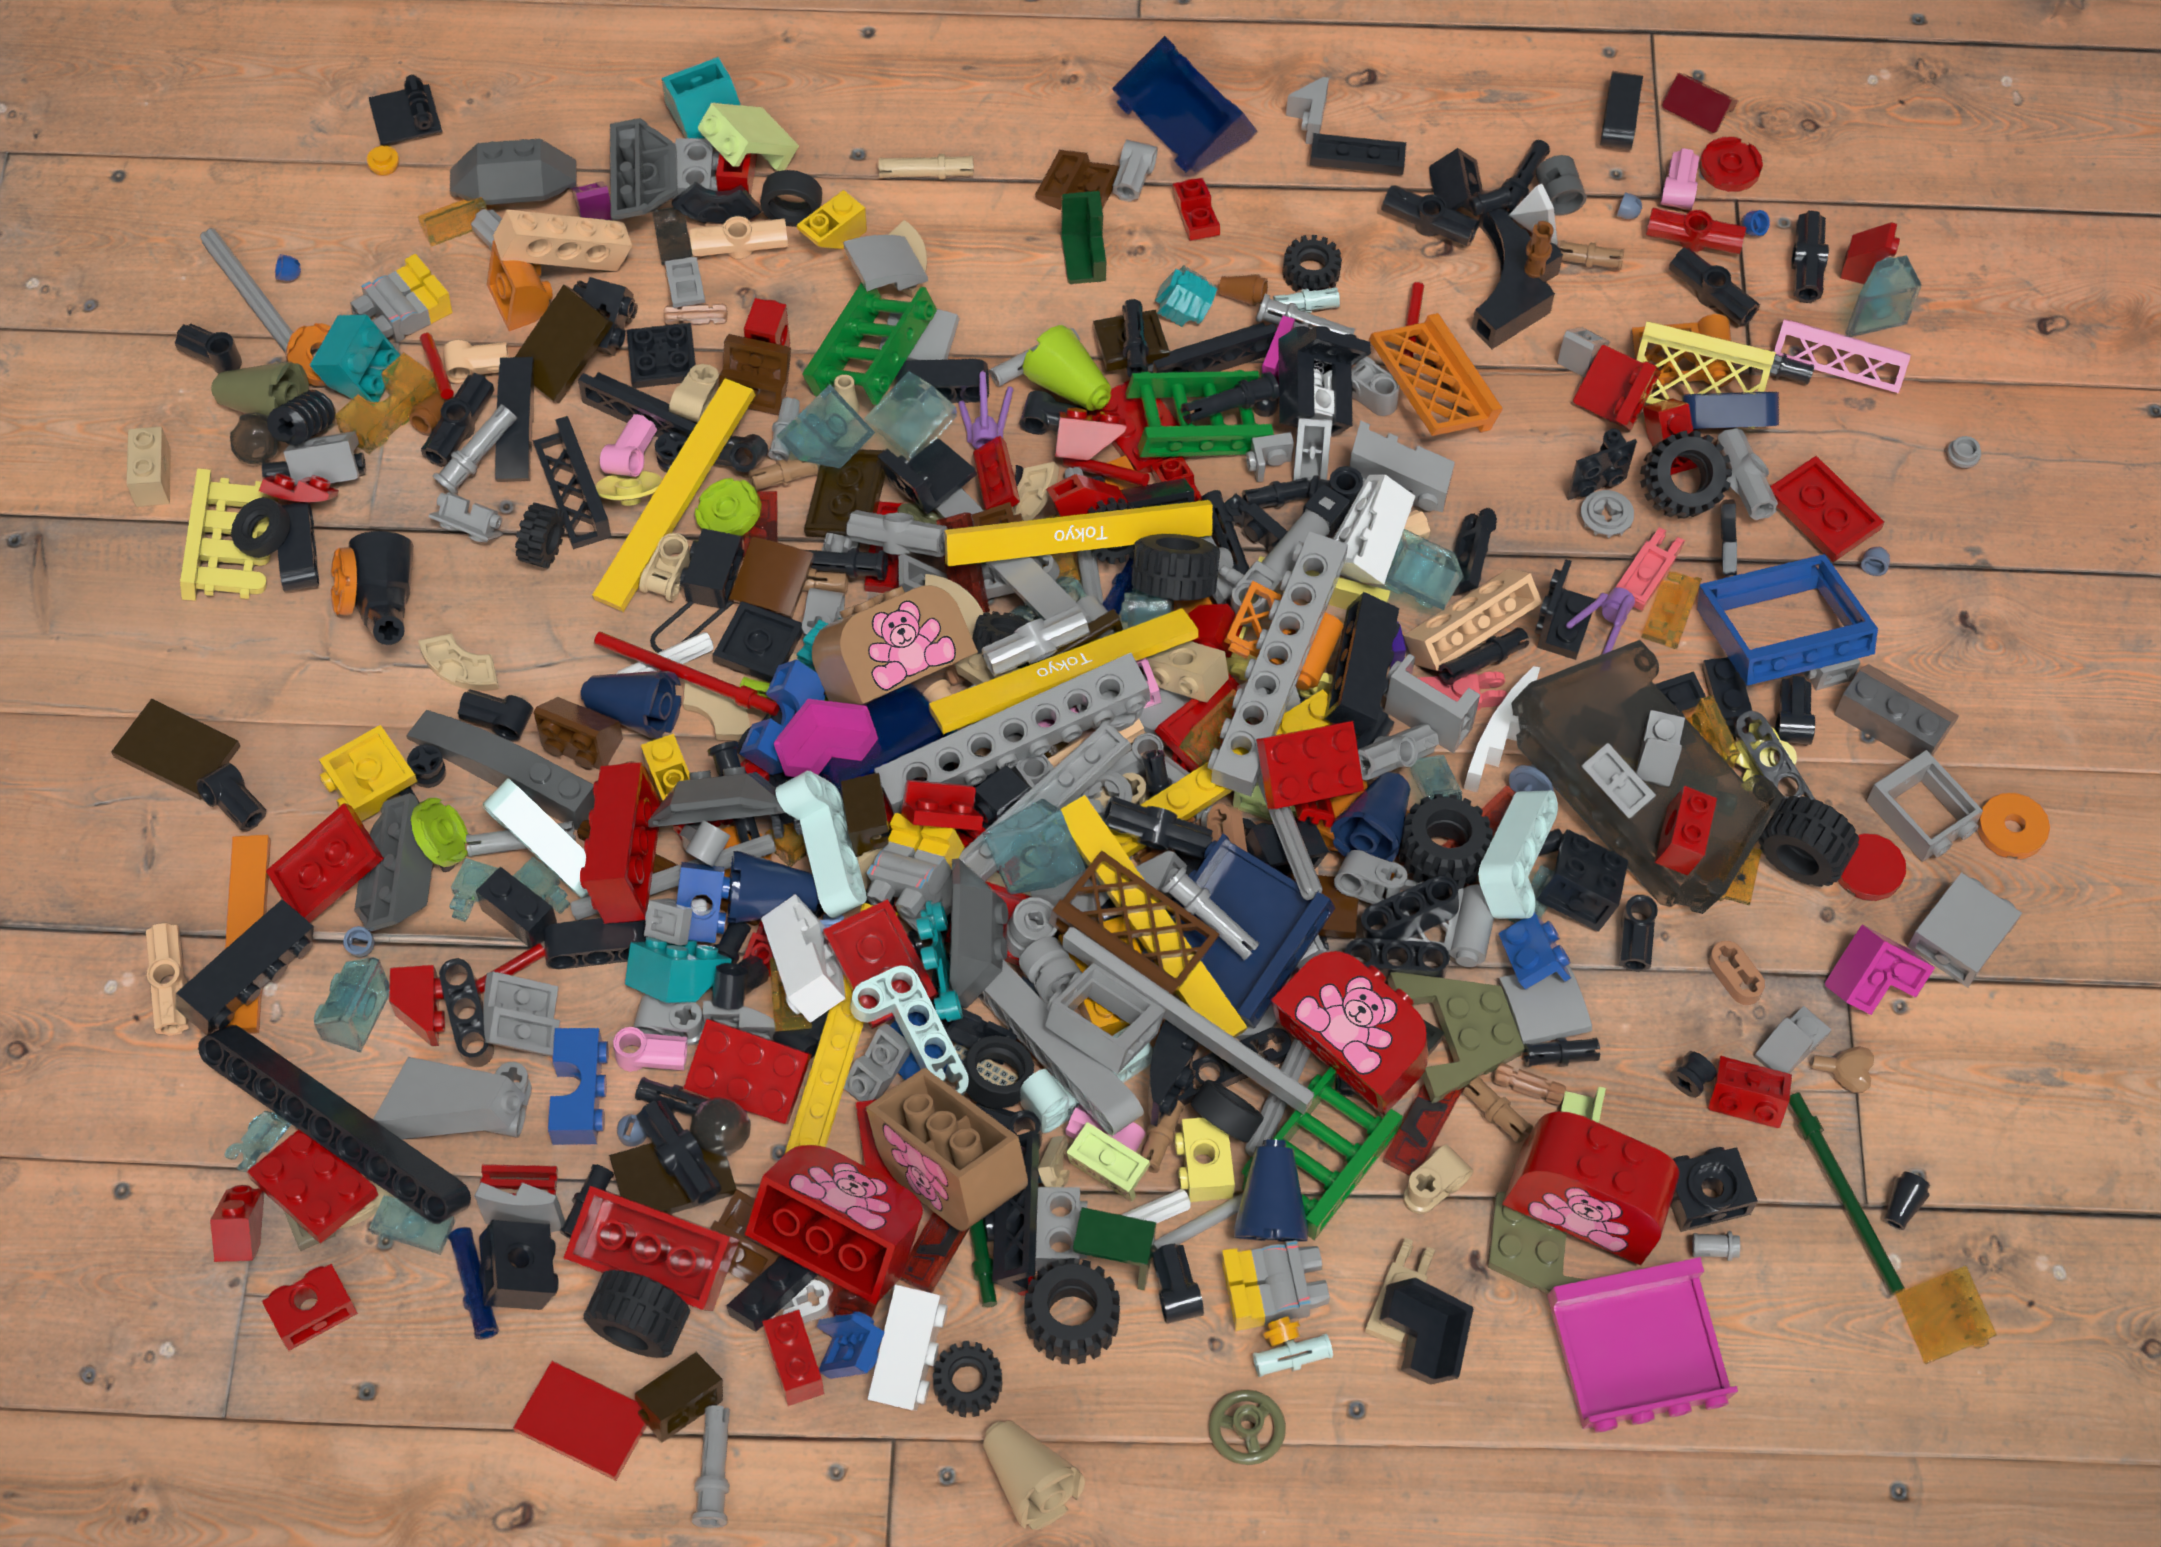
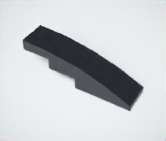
(517, 395)

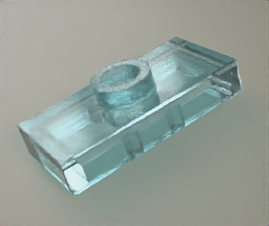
(1435, 777)
(403, 1224)

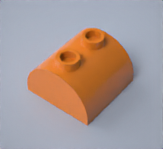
(517, 290)

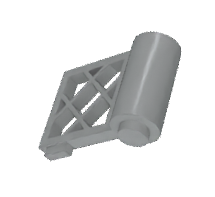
(1468, 931)

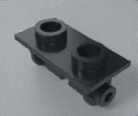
(973, 1028)

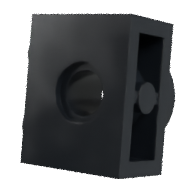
(1721, 1172)
(531, 1250)

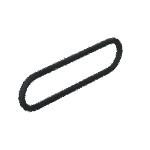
(677, 614)

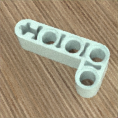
(538, 833)
(826, 840)
(1514, 852)
(916, 1036)
(1054, 1104)

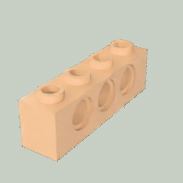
(562, 240)
(1473, 619)

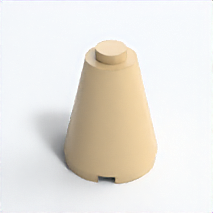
(1031, 1475)

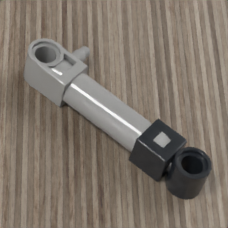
(1320, 515)

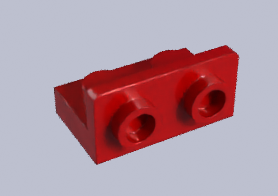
(940, 805)
(1750, 1092)

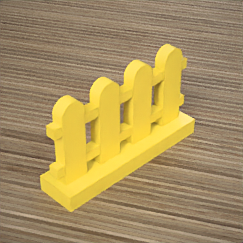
(218, 550)

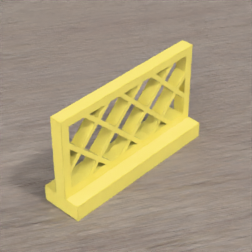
(1707, 346)

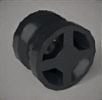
(668, 443)
(423, 758)
(1693, 1074)

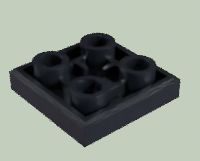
(660, 354)

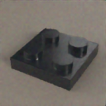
(757, 641)

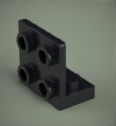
(929, 475)
(1556, 611)
(1584, 881)

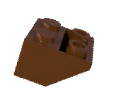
(577, 732)

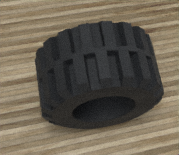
(1709, 462)
(1175, 567)
(1447, 819)
(1809, 841)
(1078, 1282)
(636, 1313)

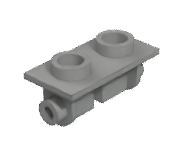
(454, 516)

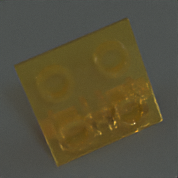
(1946, 1315)

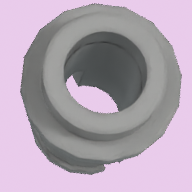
(1716, 1245)

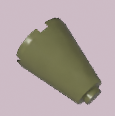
(260, 387)

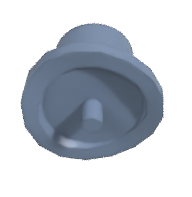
(1529, 779)

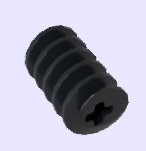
(301, 417)

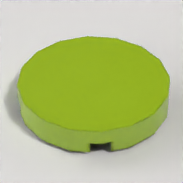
(729, 507)
(439, 832)

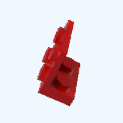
(1617, 387)

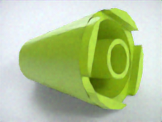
(1067, 369)

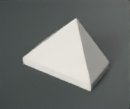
(1535, 208)

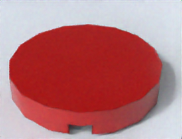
(1730, 164)
(1874, 868)

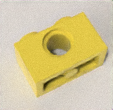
(1207, 1180)

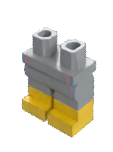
(404, 300)
(913, 865)
(1272, 1283)

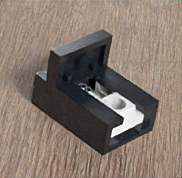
(1318, 375)

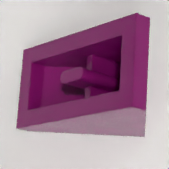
(593, 201)

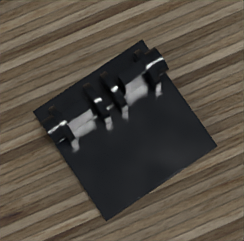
(405, 112)
(1604, 468)

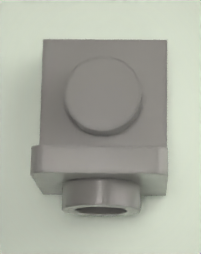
(1269, 451)
(1832, 674)
(668, 921)

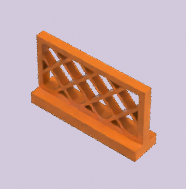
(1453, 369)

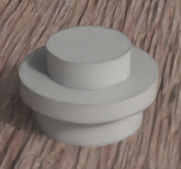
(1964, 452)

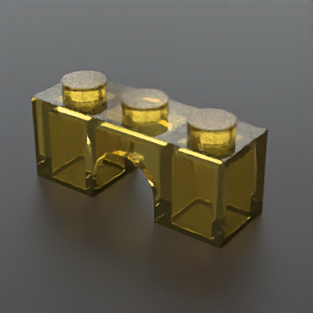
(374, 422)

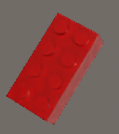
(621, 843)
(652, 1243)

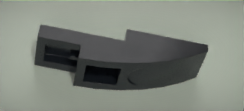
(1169, 1070)

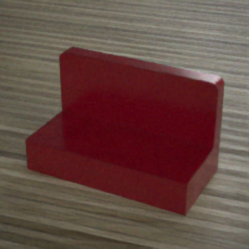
(1698, 102)

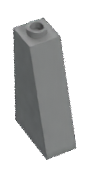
(447, 1100)

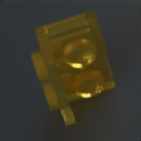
(1713, 728)

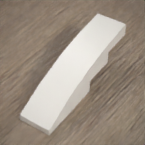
(1501, 726)

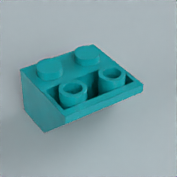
(693, 91)
(354, 357)
(672, 970)

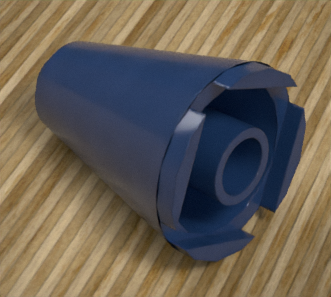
(637, 700)
(1374, 819)
(763, 885)
(1272, 1197)

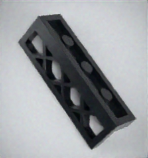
(1219, 352)
(625, 401)
(581, 477)
(1017, 1225)

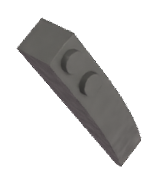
(496, 759)

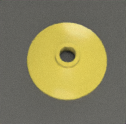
(628, 488)

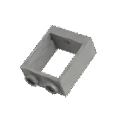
(1928, 771)
(1118, 998)

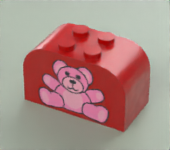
(1356, 1026)
(1594, 1184)
(836, 1219)

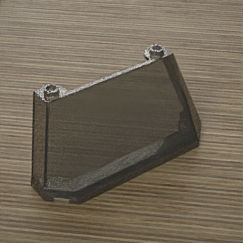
(1608, 701)

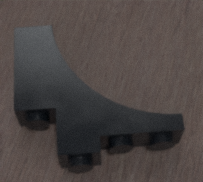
(1517, 297)

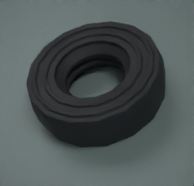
(272, 537)

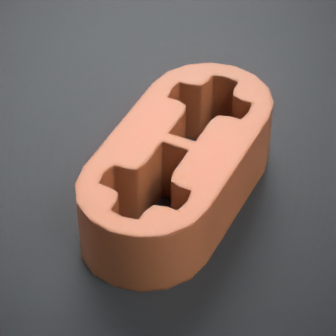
(1231, 826)
(1737, 972)

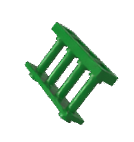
(852, 326)
(1188, 438)
(1359, 1157)

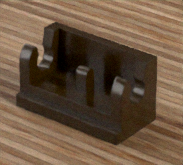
(865, 812)
(679, 1396)

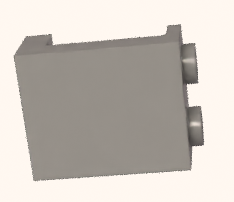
(1419, 703)
(1964, 929)

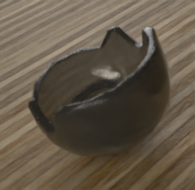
(252, 440)
(720, 1126)

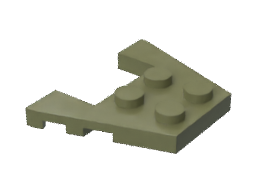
(1475, 1027)
(1527, 1249)

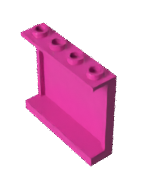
(1640, 1345)

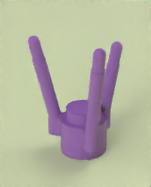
(985, 427)
(1614, 609)

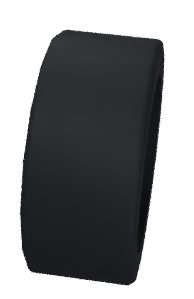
(790, 183)
(1002, 1049)
(1227, 1111)

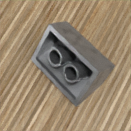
(1894, 713)

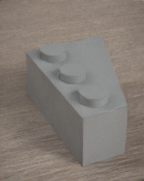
(1414, 470)

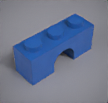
(790, 689)
(577, 1116)

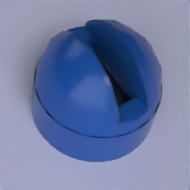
(1756, 222)
(287, 268)

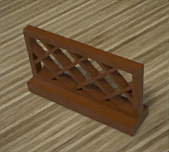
(1066, 915)

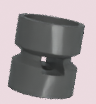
(1562, 184)

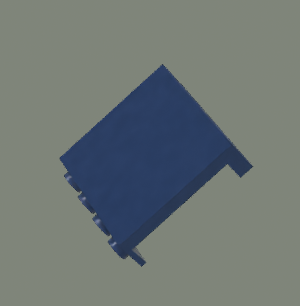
(1266, 908)

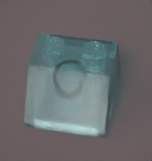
(1885, 297)
(912, 415)
(826, 431)
(1424, 571)
(1034, 849)
(353, 1004)

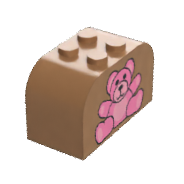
(890, 643)
(946, 1149)

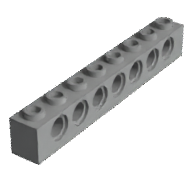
(1317, 554)
(1023, 718)

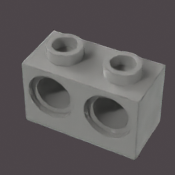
(696, 162)
(1054, 1228)

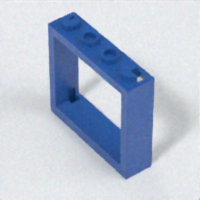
(1796, 655)

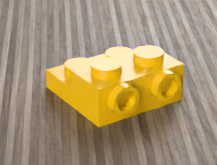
(366, 772)

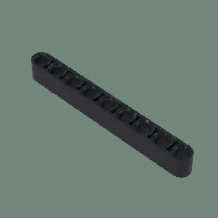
(335, 1124)

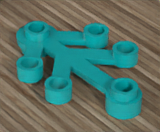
(930, 926)

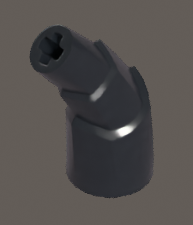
(383, 582)

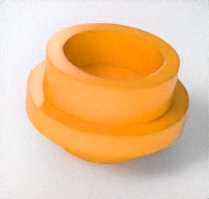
(383, 160)
(1282, 1331)

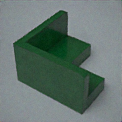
(1083, 237)
(1116, 1239)

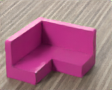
(824, 732)
(1874, 964)

